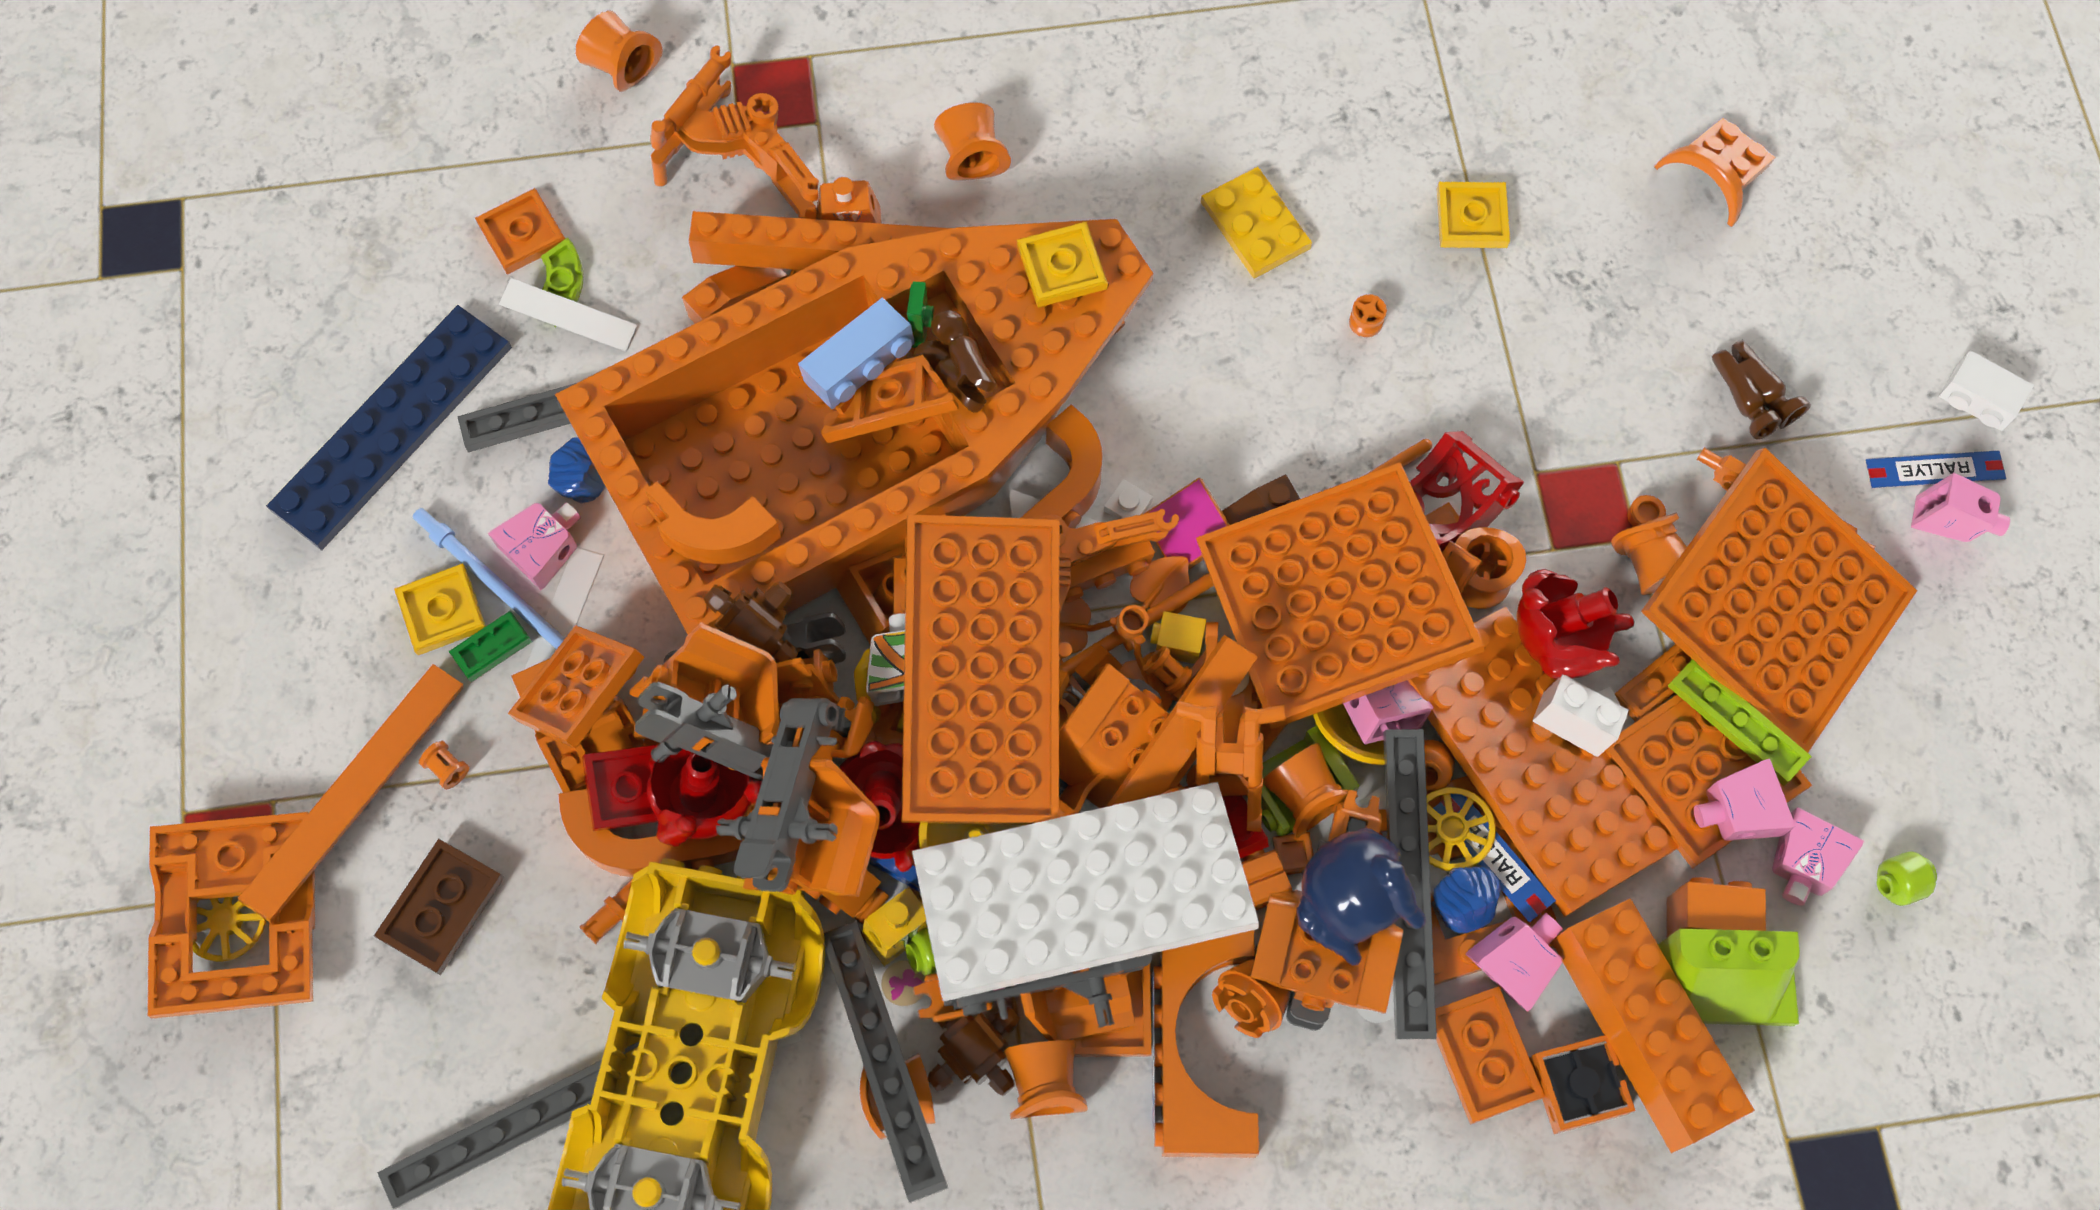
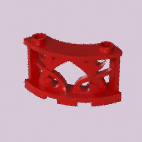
(1448, 462)

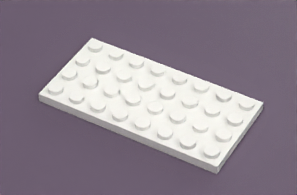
(1083, 891)

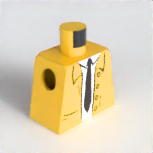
(894, 925)

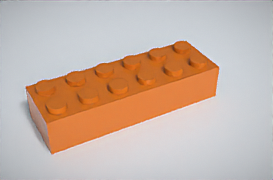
(1652, 1025)

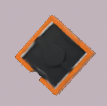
(1581, 1084)

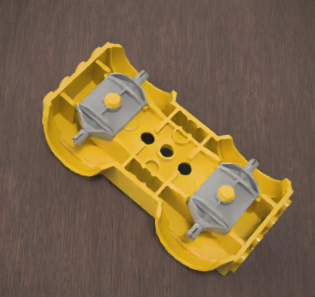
(743, 972)

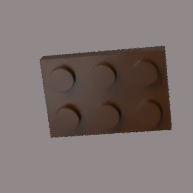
(439, 906)

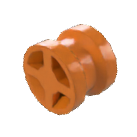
(1367, 307)

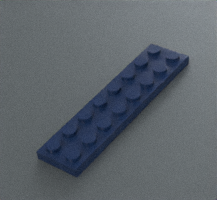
(389, 427)

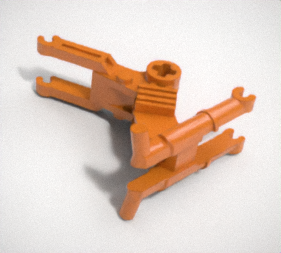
(730, 133)
(1096, 538)
(1233, 739)

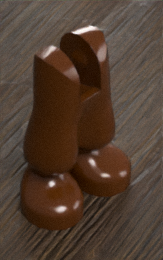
(957, 360)
(1757, 386)

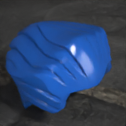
(574, 473)
(1467, 898)

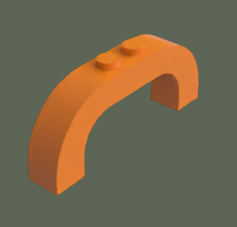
(1079, 445)
(629, 856)

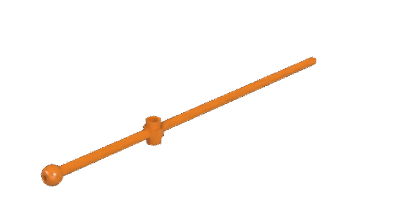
(1205, 582)

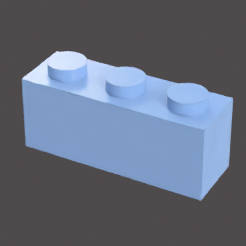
(857, 353)

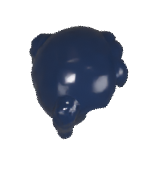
(1354, 892)

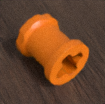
(1173, 681)
(444, 764)

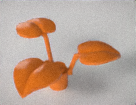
(1150, 587)

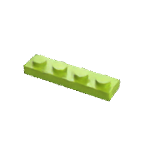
(1739, 721)

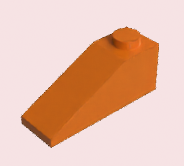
(727, 289)

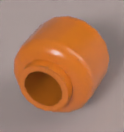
(1438, 765)

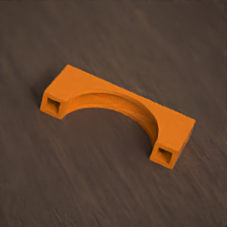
(1189, 1118)

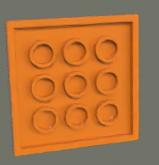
(1671, 765)

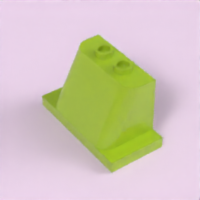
(1737, 974)

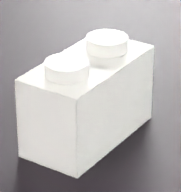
(1986, 391)
(1580, 715)

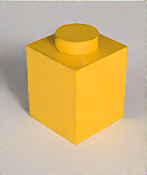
(1181, 635)

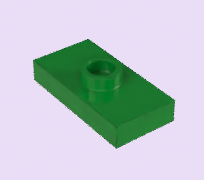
(919, 312)
(490, 646)

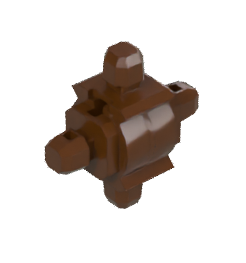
(754, 618)
(975, 1052)

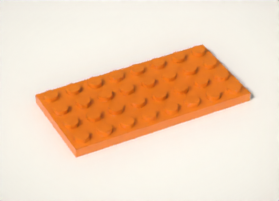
(981, 670)
(1557, 803)

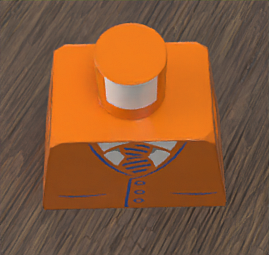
(848, 201)

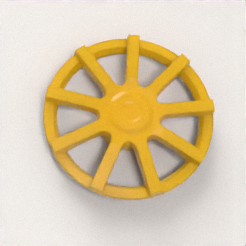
(1454, 829)
(226, 920)

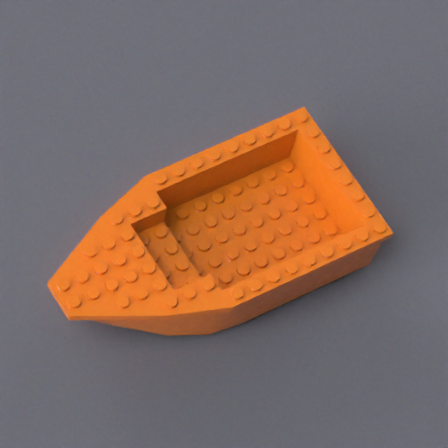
(731, 419)

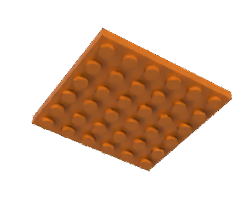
(1339, 594)
(1780, 599)

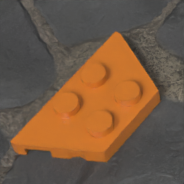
(899, 395)

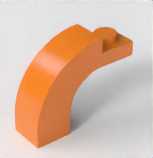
(715, 540)

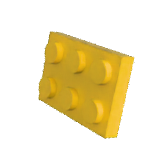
(1256, 222)

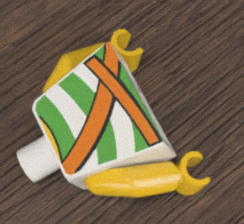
(881, 667)

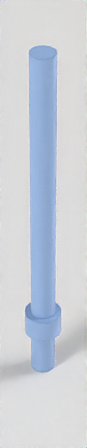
(445, 537)

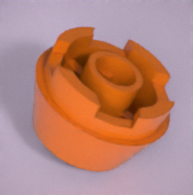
(1250, 1001)

